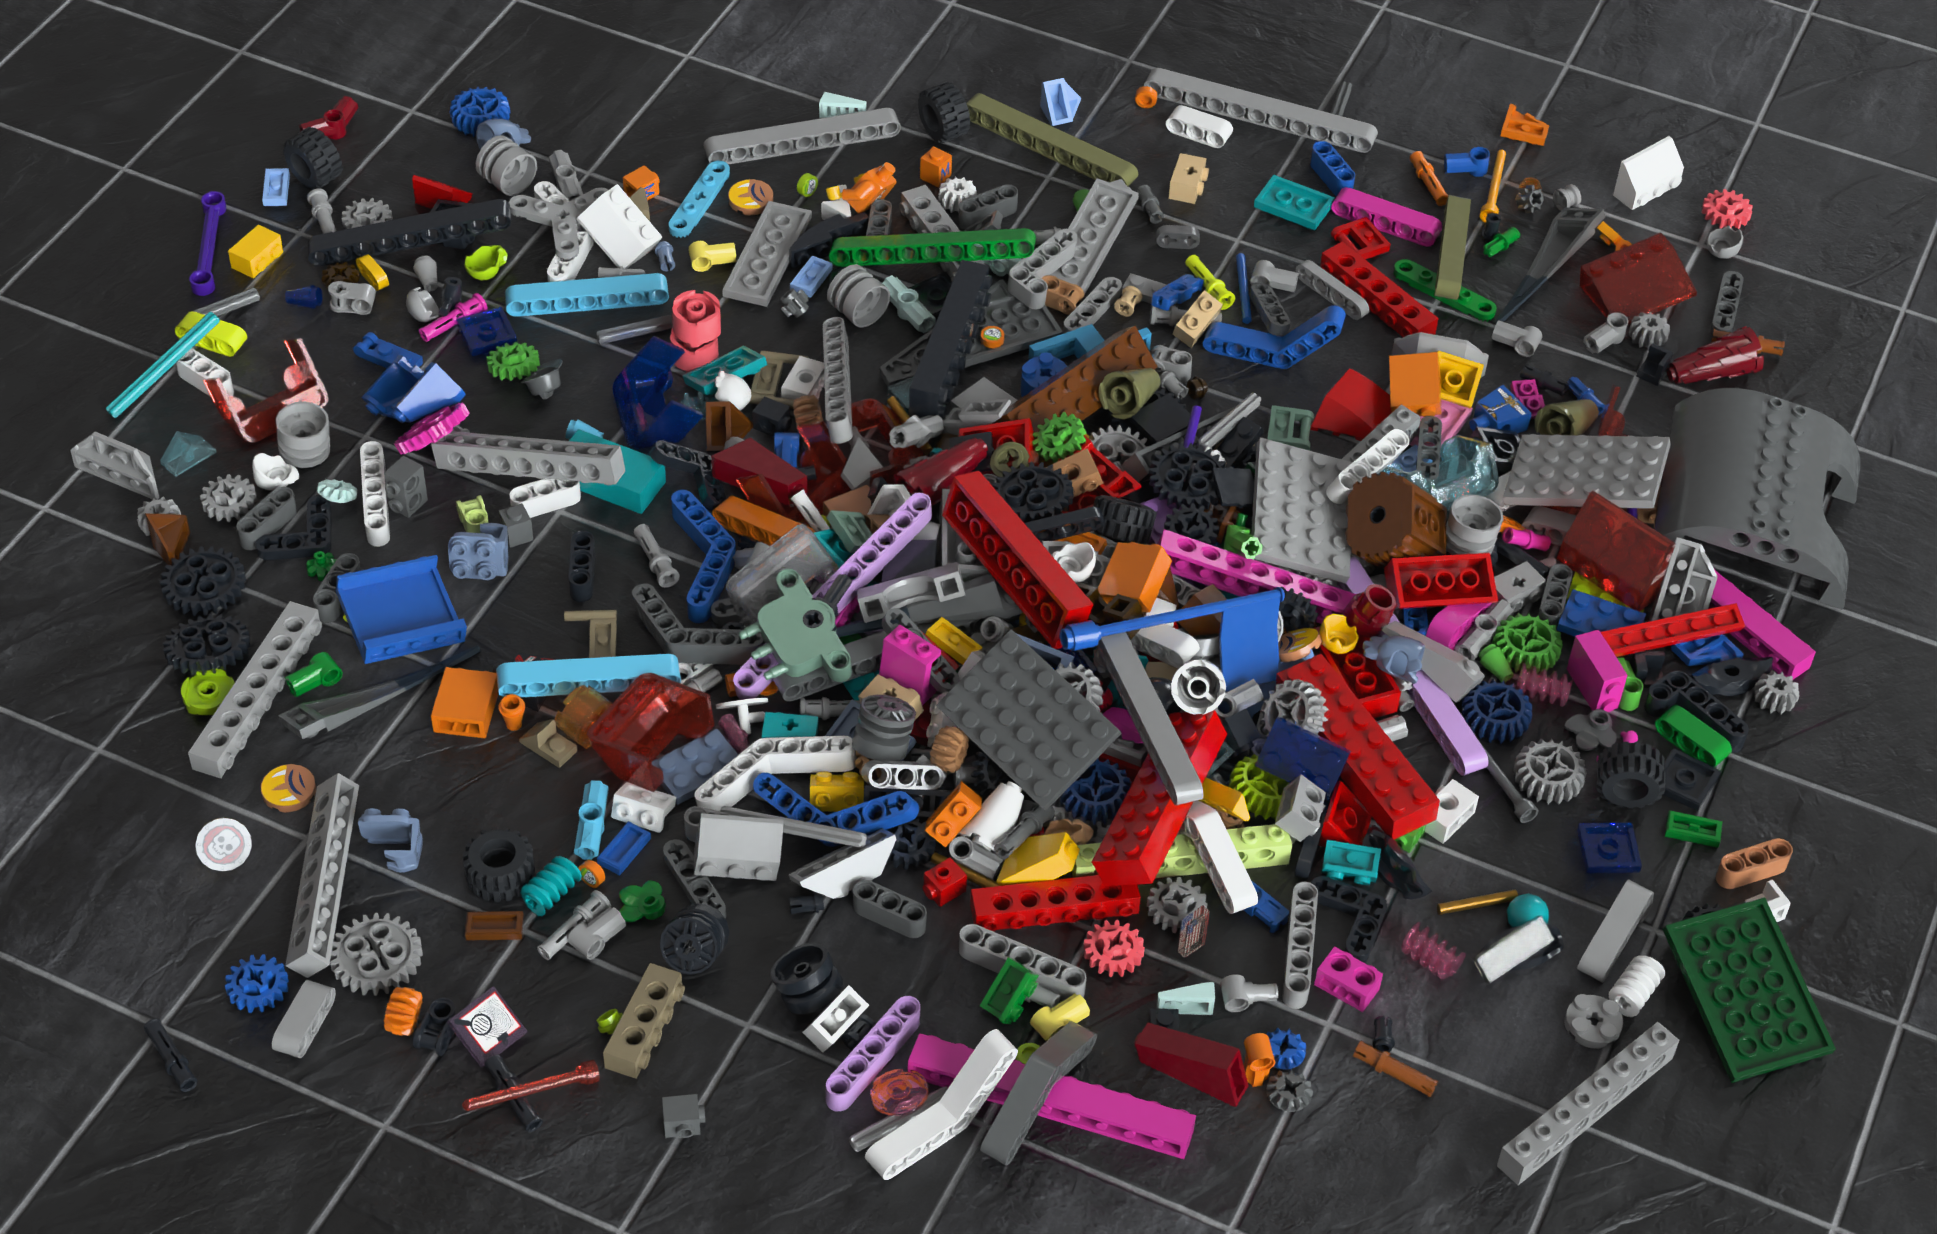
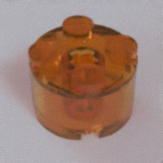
(581, 711)

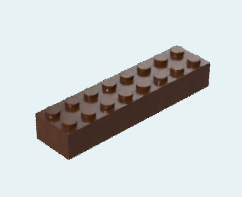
(1077, 386)

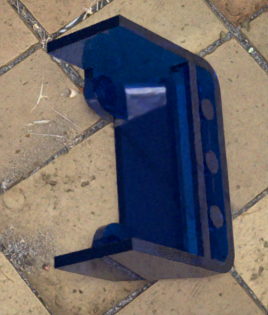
(641, 400)

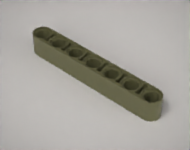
(1452, 247)

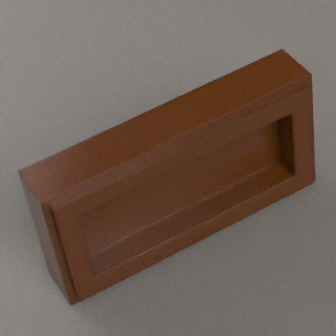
(494, 925)

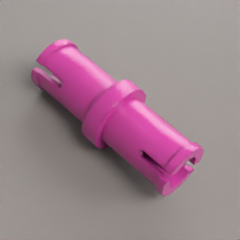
(1526, 539)

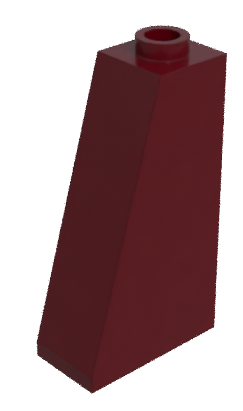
(752, 459)
(1194, 1061)

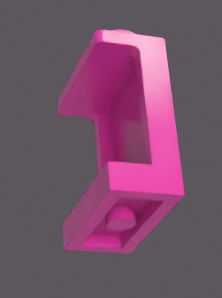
(909, 661)

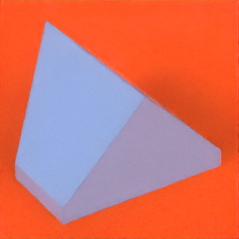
(1059, 101)

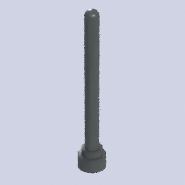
(1524, 809)

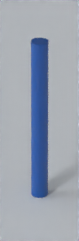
(1243, 288)

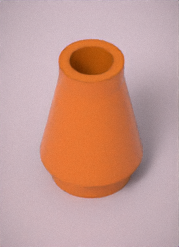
(512, 711)

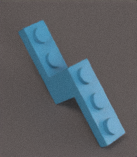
(1076, 342)

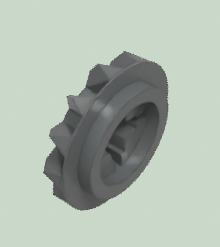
(1284, 1099)

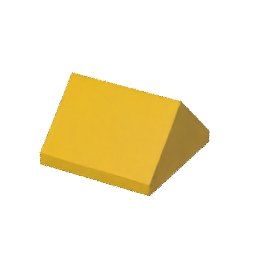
(1458, 379)

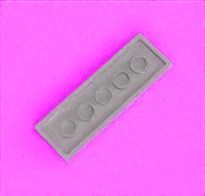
(1096, 230)
(766, 254)

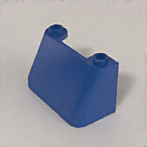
(410, 393)

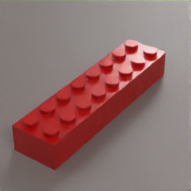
(1015, 556)
(1375, 767)
(1147, 816)

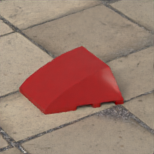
(1353, 407)
(1114, 480)

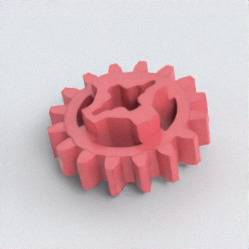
(1727, 209)
(1116, 948)

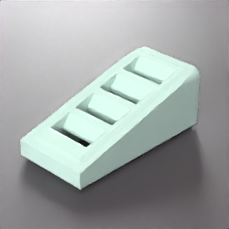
(830, 102)
(1192, 999)

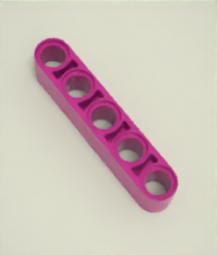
(1387, 216)

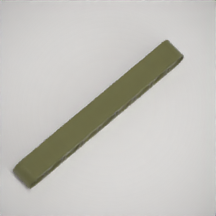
(1049, 141)

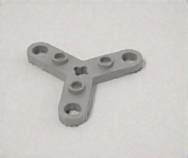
(550, 214)

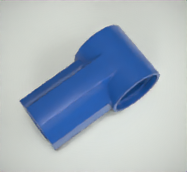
(1474, 162)
(787, 447)

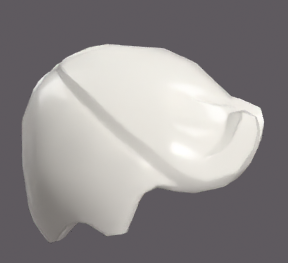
(732, 389)
(273, 472)
(1076, 560)

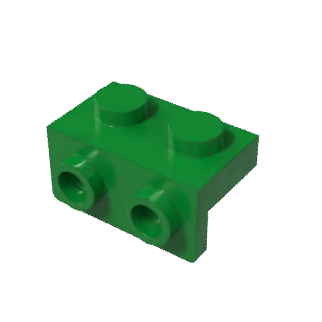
(1009, 991)

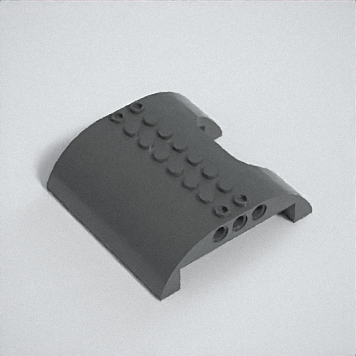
(1753, 481)

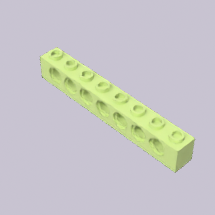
(1255, 846)

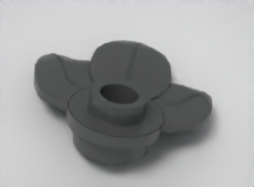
(1592, 729)

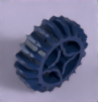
(1497, 711)
(1111, 791)

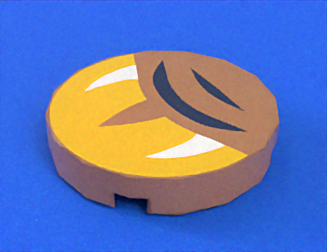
(750, 196)
(1298, 644)
(288, 788)

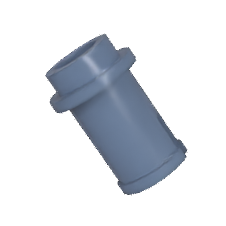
(664, 252)

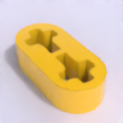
(372, 272)

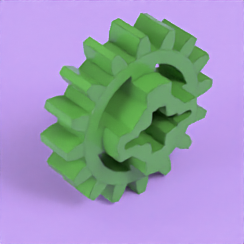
(513, 361)
(1059, 437)

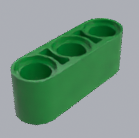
(1693, 736)

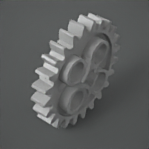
(1113, 442)
(353, 965)

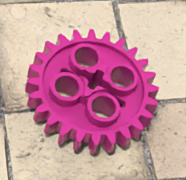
(431, 428)

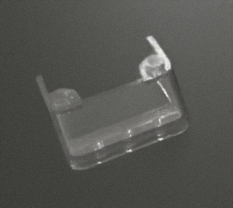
(756, 582)

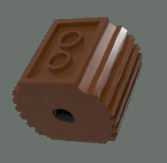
(1394, 520)

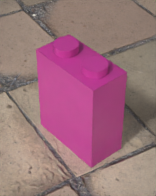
(1596, 671)

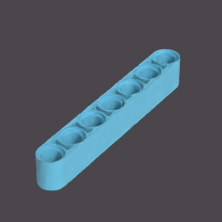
(586, 294)
(566, 675)

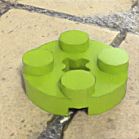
(205, 704)

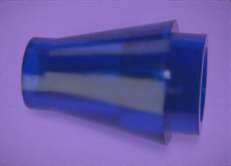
(306, 296)

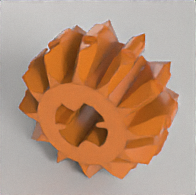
(403, 1011)

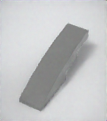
(974, 413)

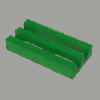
(1692, 831)

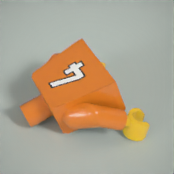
(868, 187)

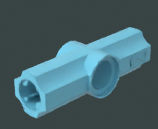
(591, 820)

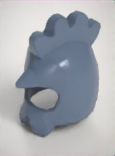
(498, 127)
(1396, 655)

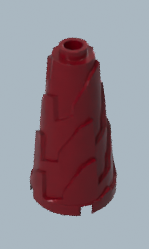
(1728, 356)
(938, 471)

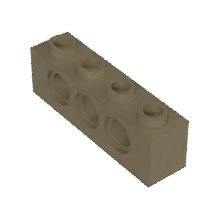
(655, 983)

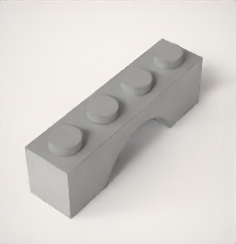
(933, 584)

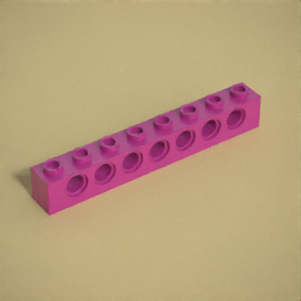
(1246, 576)

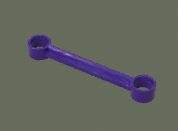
(208, 241)

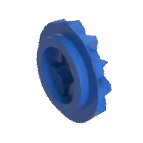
(1293, 1055)

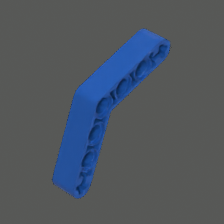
(1271, 349)
(717, 546)
(862, 812)

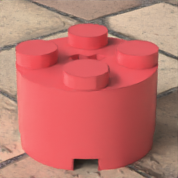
(696, 317)
(695, 356)

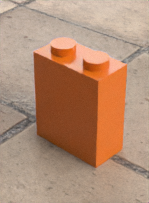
(1416, 383)
(1135, 573)
(465, 702)

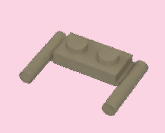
(768, 378)
(602, 630)

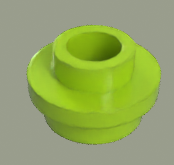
(609, 1021)

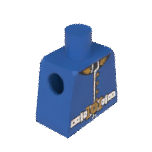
(1501, 411)

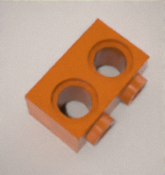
(953, 814)

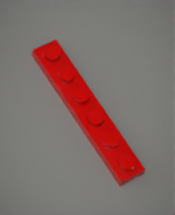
(1674, 630)

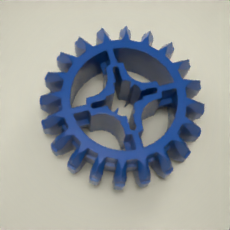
(477, 106)

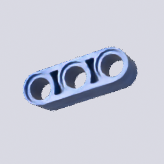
(1331, 167)

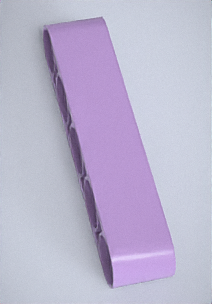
(871, 1064)

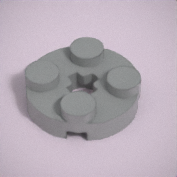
(1597, 1007)

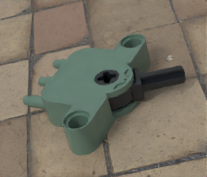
(802, 629)

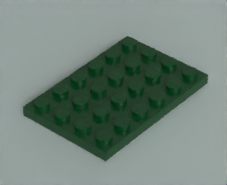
(1748, 990)

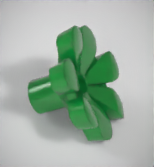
(320, 565)

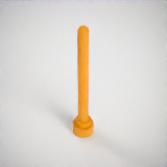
(1490, 206)

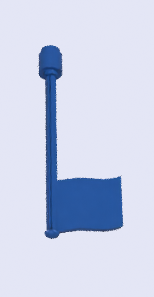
(1245, 638)

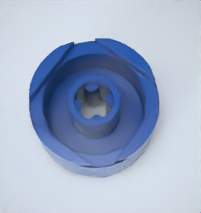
(1038, 371)

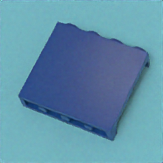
(399, 609)

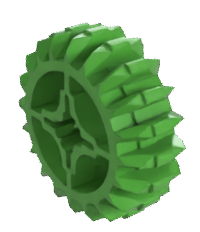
(1529, 642)

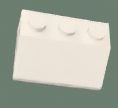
(1649, 174)
(619, 227)

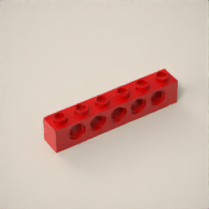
(1383, 296)
(1007, 905)

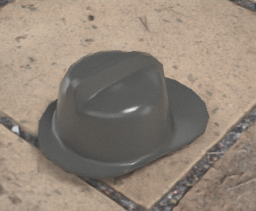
(545, 379)

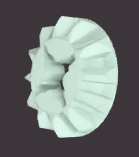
(337, 491)

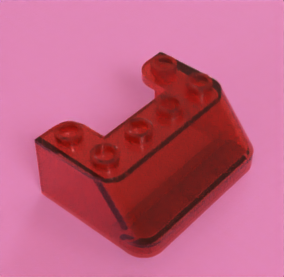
(644, 723)

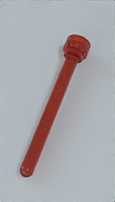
(585, 1073)

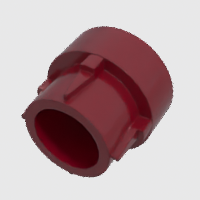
(1370, 610)

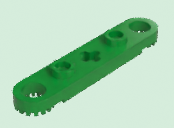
(1425, 281)

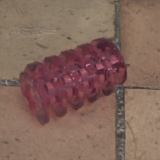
(1544, 685)
(1431, 952)

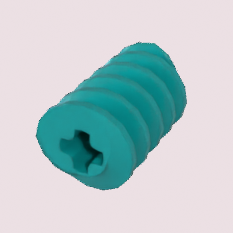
(550, 883)

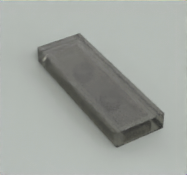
(1513, 949)

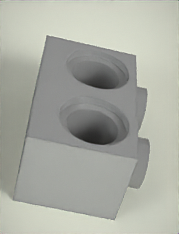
(1300, 808)

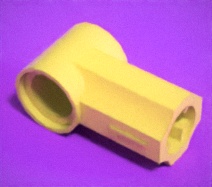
(706, 255)
(1050, 1020)

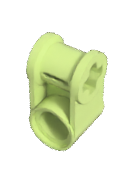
(472, 514)

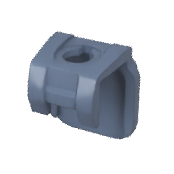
(479, 553)
(394, 829)

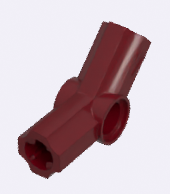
(335, 120)

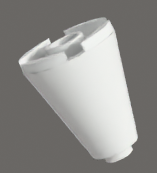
(996, 816)

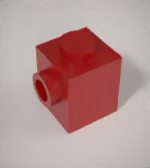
(944, 882)

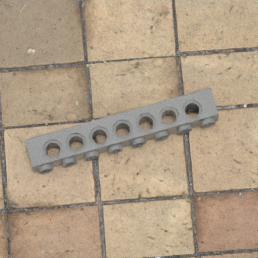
(529, 457)
(255, 690)
(322, 876)
(1587, 1103)

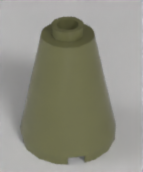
(1128, 390)
(1566, 417)

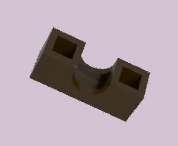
(1118, 610)

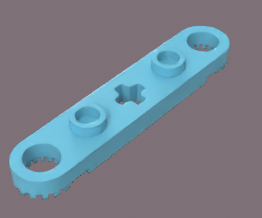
(699, 199)

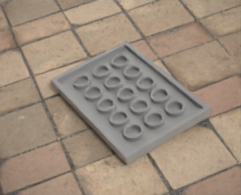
(1568, 467)
(1294, 514)

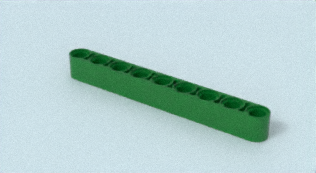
(942, 241)

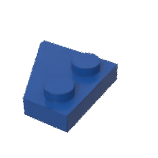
(1706, 650)

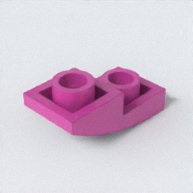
(1528, 395)
(1123, 721)

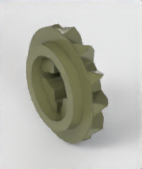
(1001, 456)

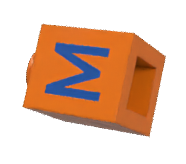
(935, 166)
(642, 178)

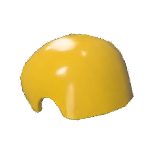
(1337, 635)

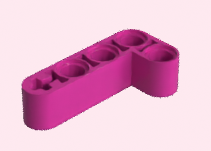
(1454, 623)

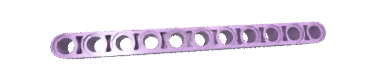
(855, 567)
(1432, 702)

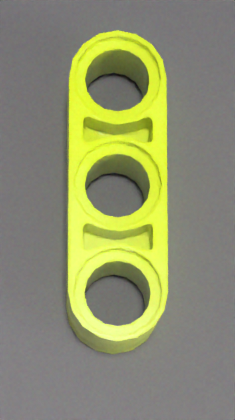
(222, 339)

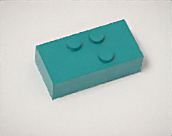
(638, 483)

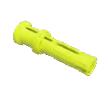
(1213, 286)

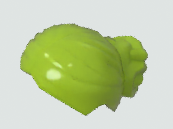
(485, 262)

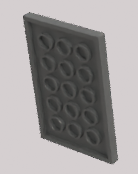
(1028, 719)

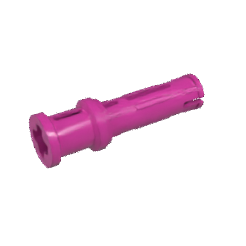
(461, 310)

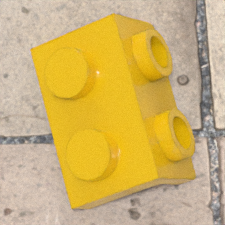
(836, 791)

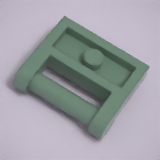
(1282, 426)
(850, 528)

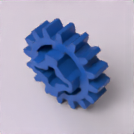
(256, 983)

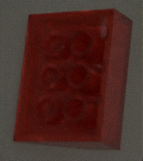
(1637, 279)
(1616, 552)

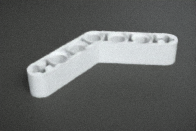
(559, 268)
(775, 757)
(1219, 857)
(950, 1114)

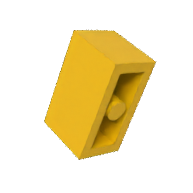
(255, 251)

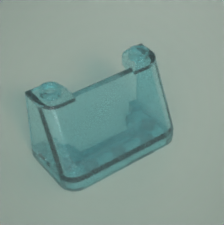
(1465, 469)

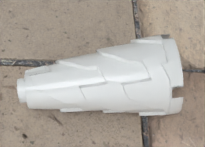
(1197, 695)

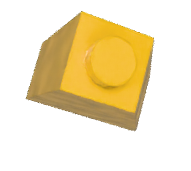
(1039, 859)

